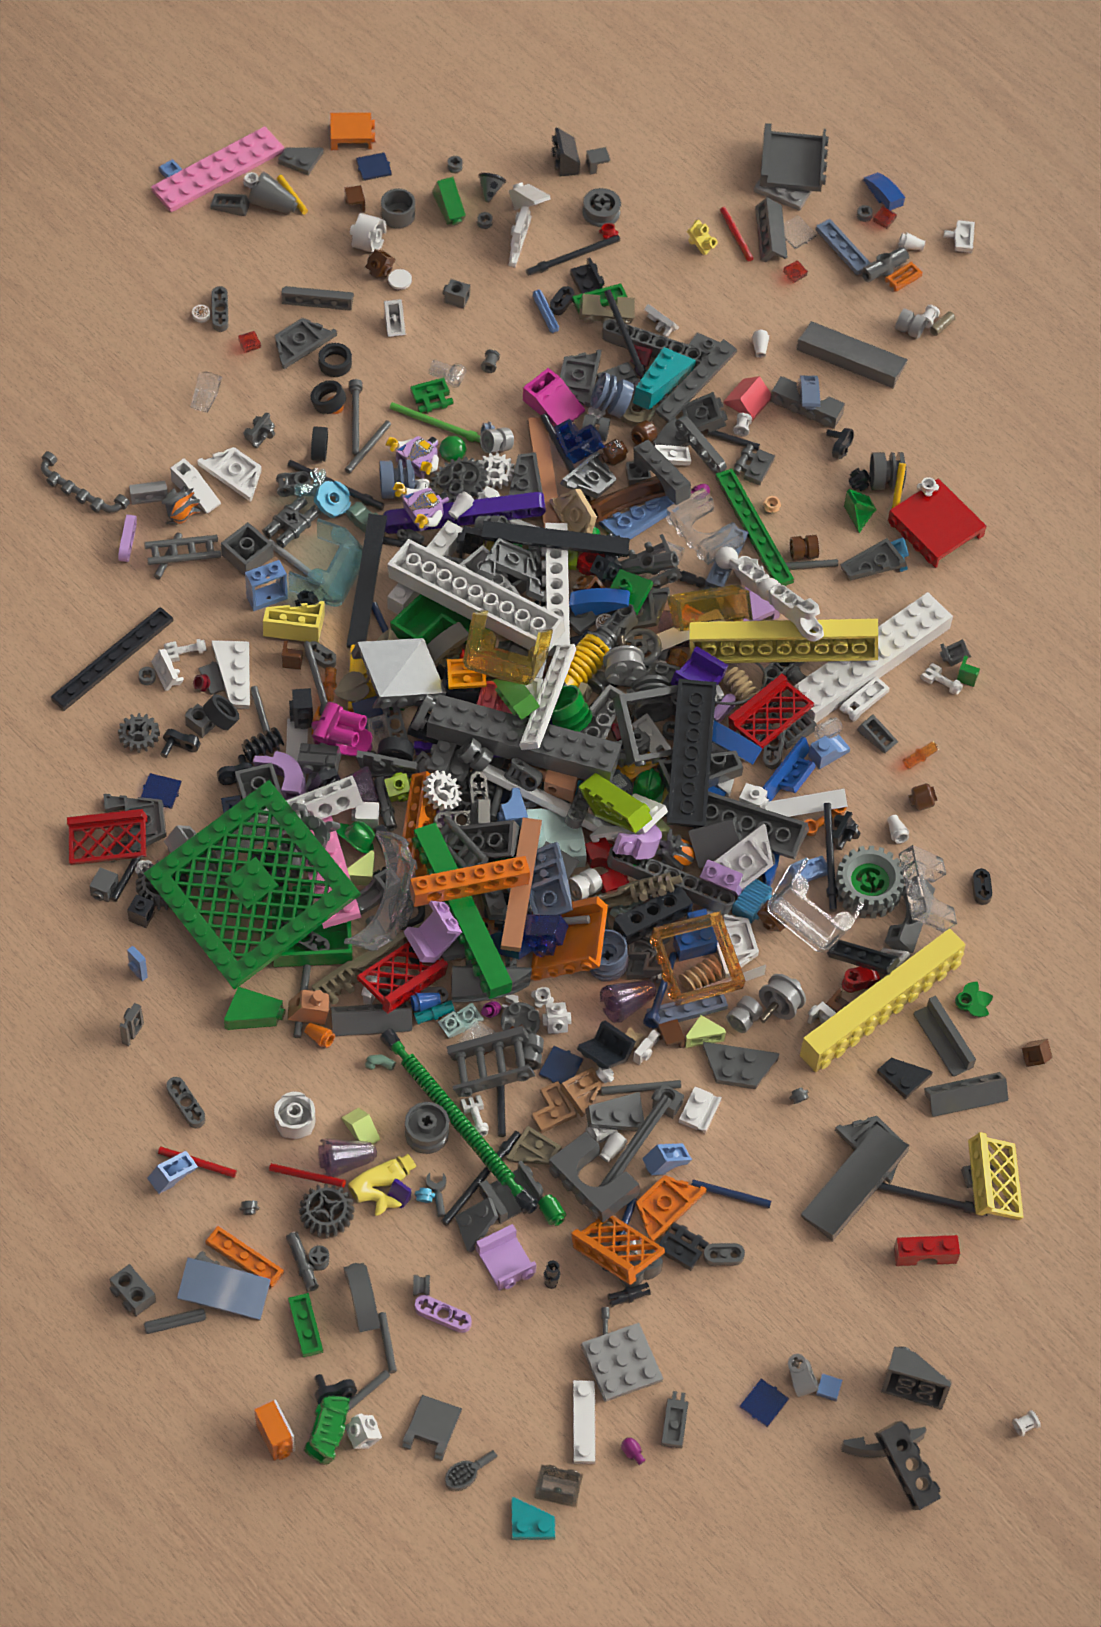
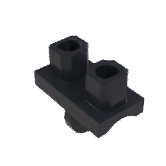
(846, 830)

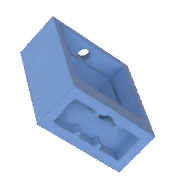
(276, 591)

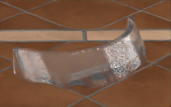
(396, 903)

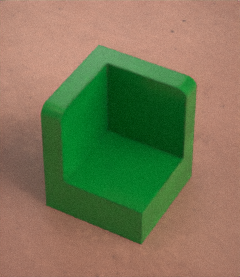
(967, 673)

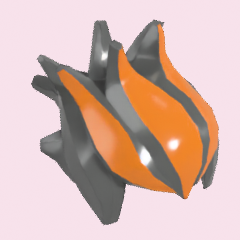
(180, 505)
(676, 851)

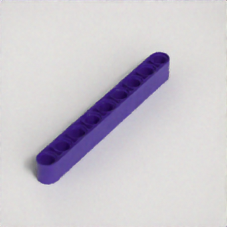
(509, 506)

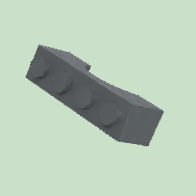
(787, 396)
(675, 484)
(373, 893)
(906, 935)

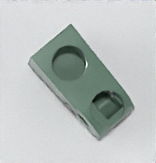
(359, 515)

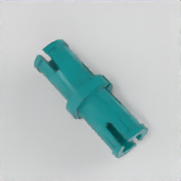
(434, 1012)

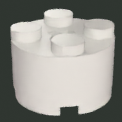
(368, 232)
(304, 1120)

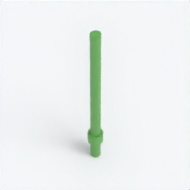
(469, 435)

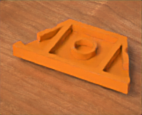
(666, 1204)

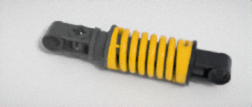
(592, 648)

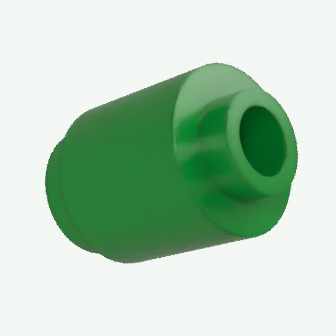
(552, 1210)

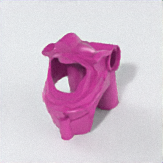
(342, 729)

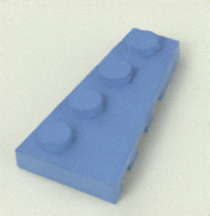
(637, 519)

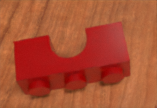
(597, 857)
(913, 1249)

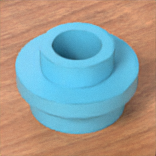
(424, 1195)

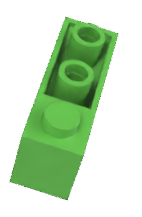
(516, 697)

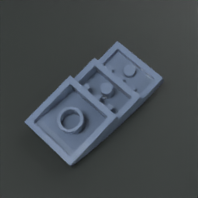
(550, 883)
(224, 1288)

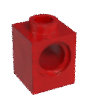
(582, 562)

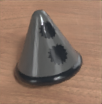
(490, 184)

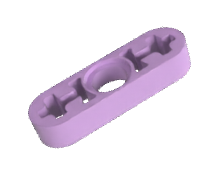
(127, 538)
(459, 1314)

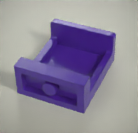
(701, 667)

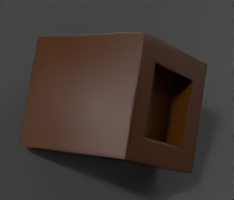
(354, 195)
(291, 657)
(836, 1002)
(671, 1033)
(1036, 1052)

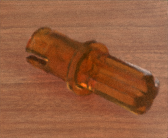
(330, 683)
(920, 755)

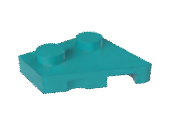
(531, 1522)

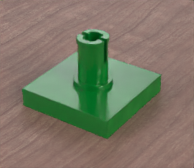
(638, 587)

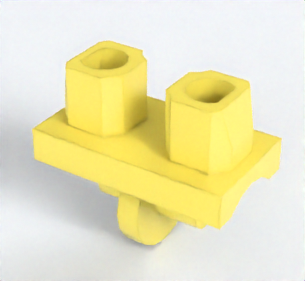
(700, 237)

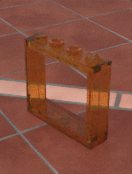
(710, 920)

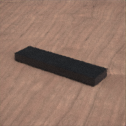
(863, 957)

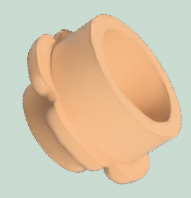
(772, 500)

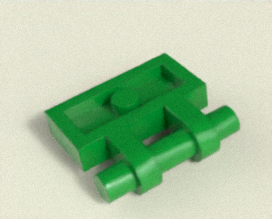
(429, 391)

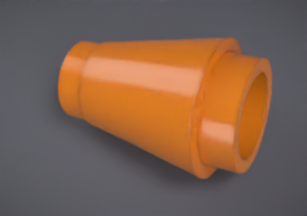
(321, 1035)

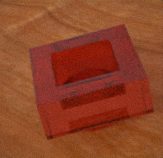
(884, 217)
(795, 271)
(249, 341)

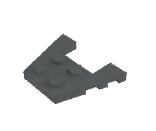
(514, 561)
(155, 819)

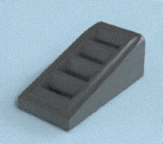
(241, 203)
(807, 725)
(878, 726)

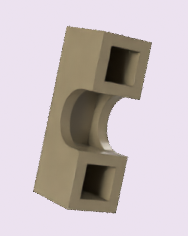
(592, 310)

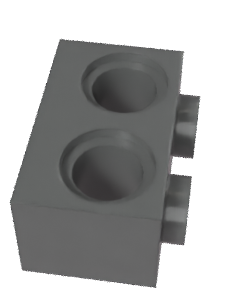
(136, 1288)

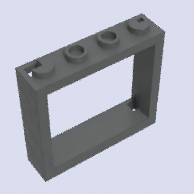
(625, 726)

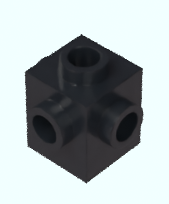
(605, 568)

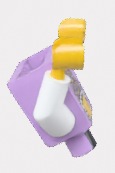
(421, 452)
(422, 505)

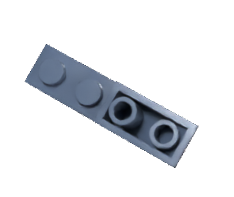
(809, 391)

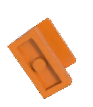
(352, 128)

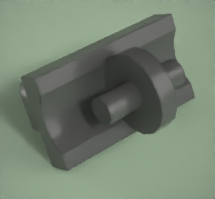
(262, 429)

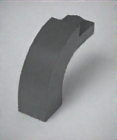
(362, 1297)

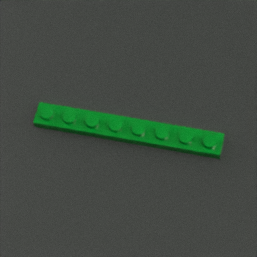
(754, 526)

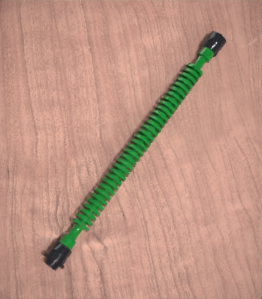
(460, 1122)

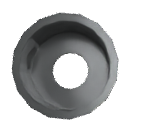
(398, 200)

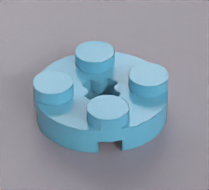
(323, 501)

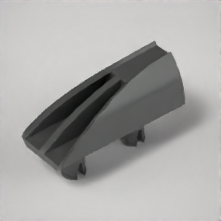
(466, 986)

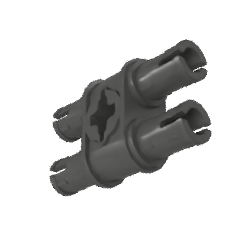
(291, 521)

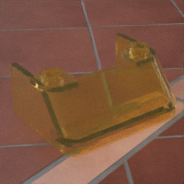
(710, 605)
(502, 664)

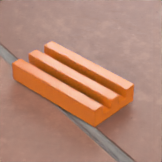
(905, 278)

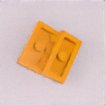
(462, 677)

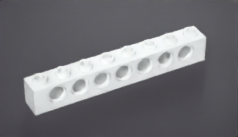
(559, 581)
(326, 795)

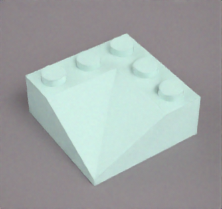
(555, 830)

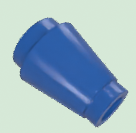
(424, 1001)

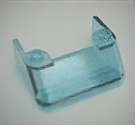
(337, 581)

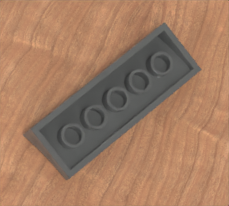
(851, 354)
(783, 832)
(855, 1182)

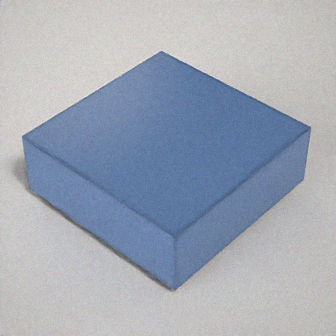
(169, 168)
(829, 1387)

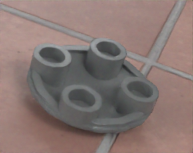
(519, 1014)

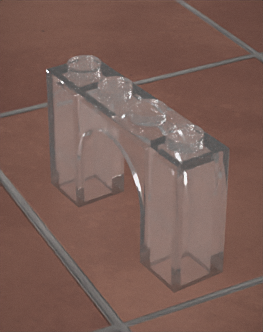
(705, 544)
(924, 907)

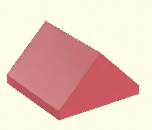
(749, 396)

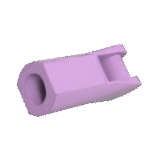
(722, 711)

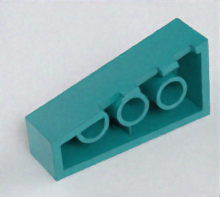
(663, 375)

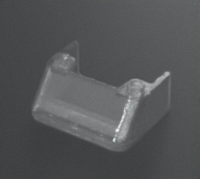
(803, 916)

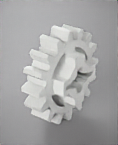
(496, 469)
(442, 791)

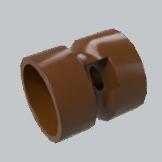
(804, 547)

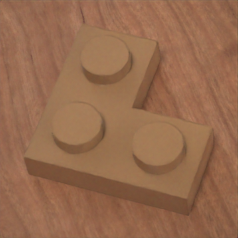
(558, 1110)

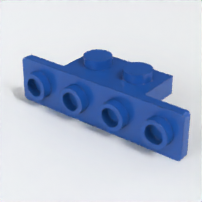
(791, 772)

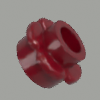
(201, 682)

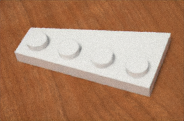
(234, 670)

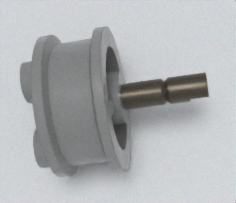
(624, 663)
(781, 997)

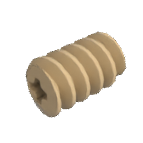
(739, 684)
(701, 973)

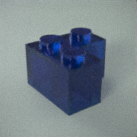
(578, 443)
(544, 933)

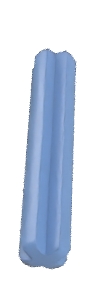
(545, 311)

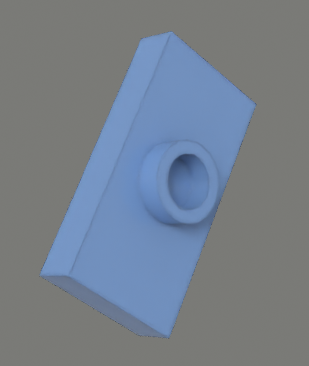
(815, 869)
(137, 963)

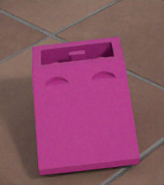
(552, 397)

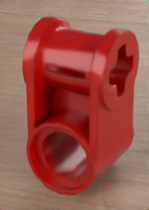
(859, 979)

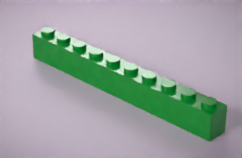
(474, 936)

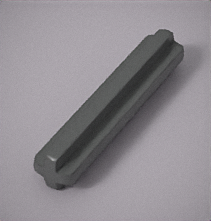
(175, 1321)

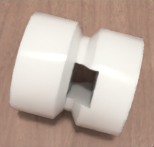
(585, 884)

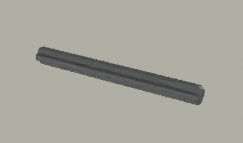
(638, 1139)

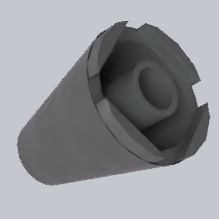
(272, 195)

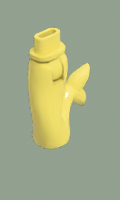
(381, 1175)

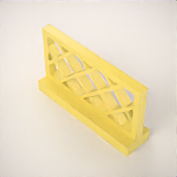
(983, 1176)

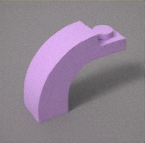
(287, 767)
(639, 846)

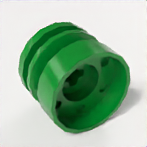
(571, 710)

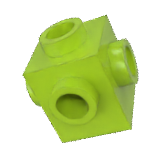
(398, 787)

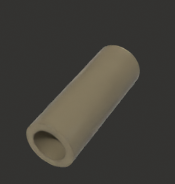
(942, 323)

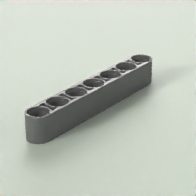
(650, 340)
(697, 886)

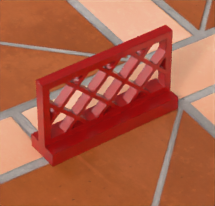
(757, 705)
(110, 821)
(401, 992)

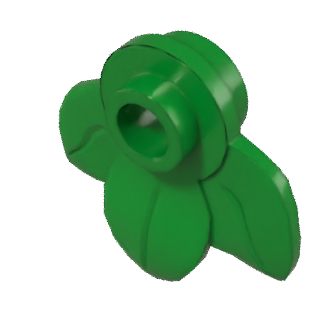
(976, 1000)

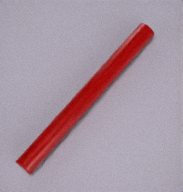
(736, 234)
(200, 1163)
(307, 1175)

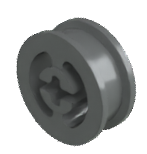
(602, 200)

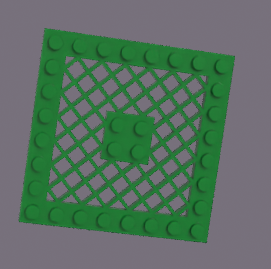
(252, 884)

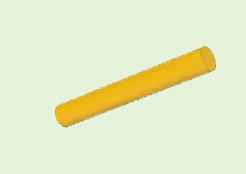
(284, 183)
(899, 484)

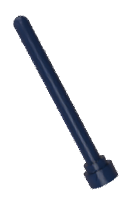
(652, 1017)

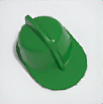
(649, 785)
(358, 835)

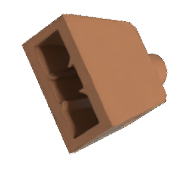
(559, 784)
(309, 1007)

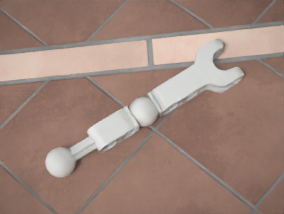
(785, 601)

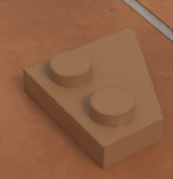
(582, 1089)

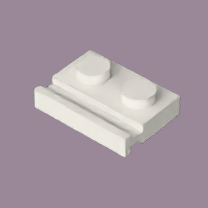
(699, 1110)

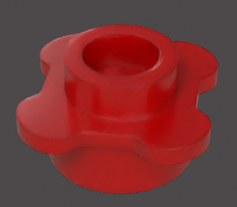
(608, 230)

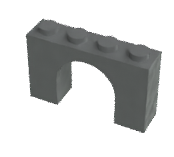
(600, 1201)

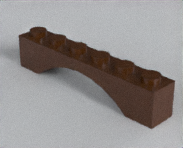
(627, 497)

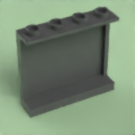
(793, 160)

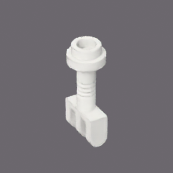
(174, 651)
(934, 673)
(474, 1108)

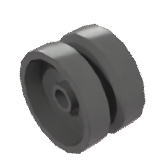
(427, 1127)

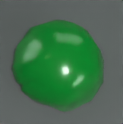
(452, 448)

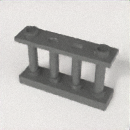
(481, 1045)

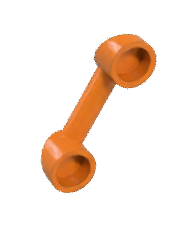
(814, 825)

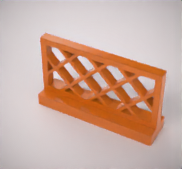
(606, 1256)

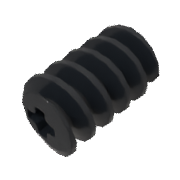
(262, 743)

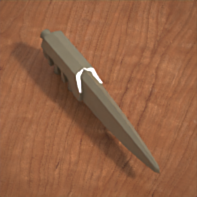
(641, 890)
(348, 971)

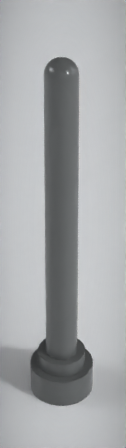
(355, 387)
(316, 676)

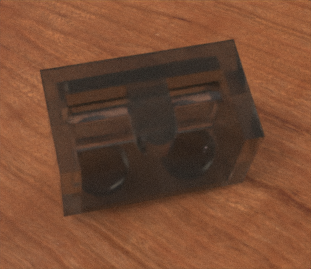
(558, 1485)

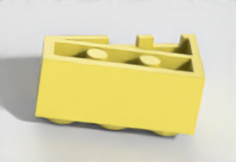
(294, 623)

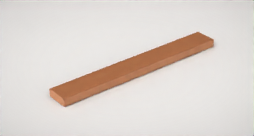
(540, 444)
(520, 895)

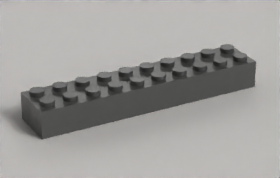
(502, 732)

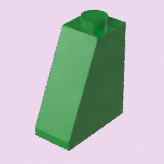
(449, 201)
(253, 1010)

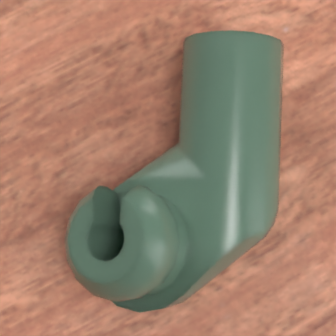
(374, 1060)

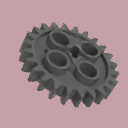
(459, 477)

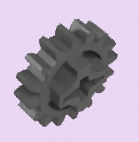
(138, 733)

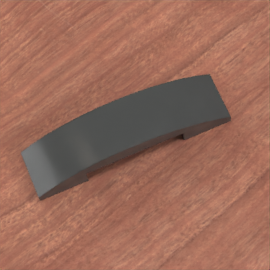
(446, 641)
(858, 1447)

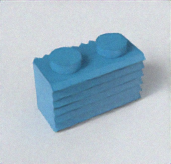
(751, 900)

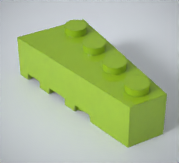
(614, 804)

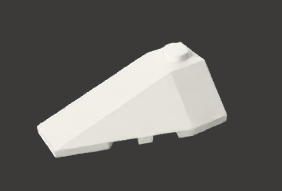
(526, 195)

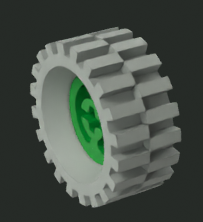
(881, 872)

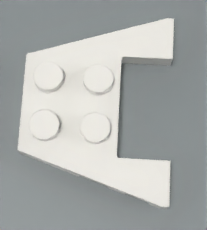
(657, 811)

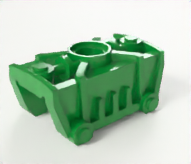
(327, 1429)

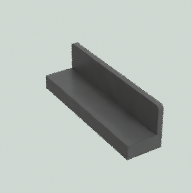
(770, 229)
(317, 298)
(370, 1019)
(945, 1037)
(967, 1094)

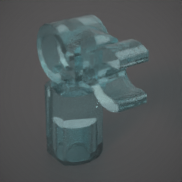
(310, 489)

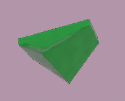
(859, 508)

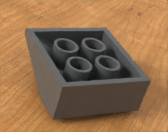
(915, 1379)

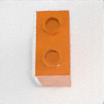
(274, 1430)

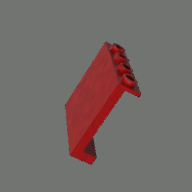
(936, 523)

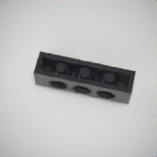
(663, 915)
(907, 1478)

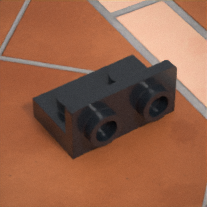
(587, 277)

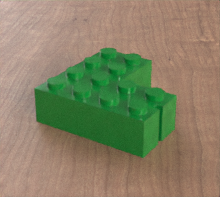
(426, 620)
(336, 935)

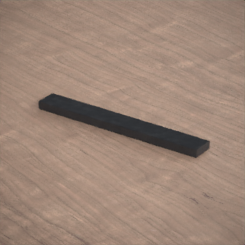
(556, 538)
(367, 579)
(112, 658)

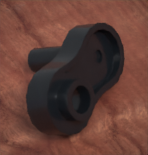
(844, 440)
(175, 738)
(226, 774)
(344, 1388)

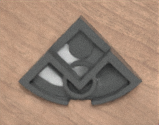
(642, 961)

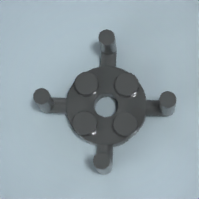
(319, 827)

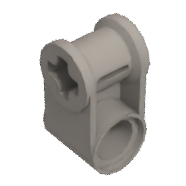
(802, 1378)

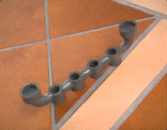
(82, 495)

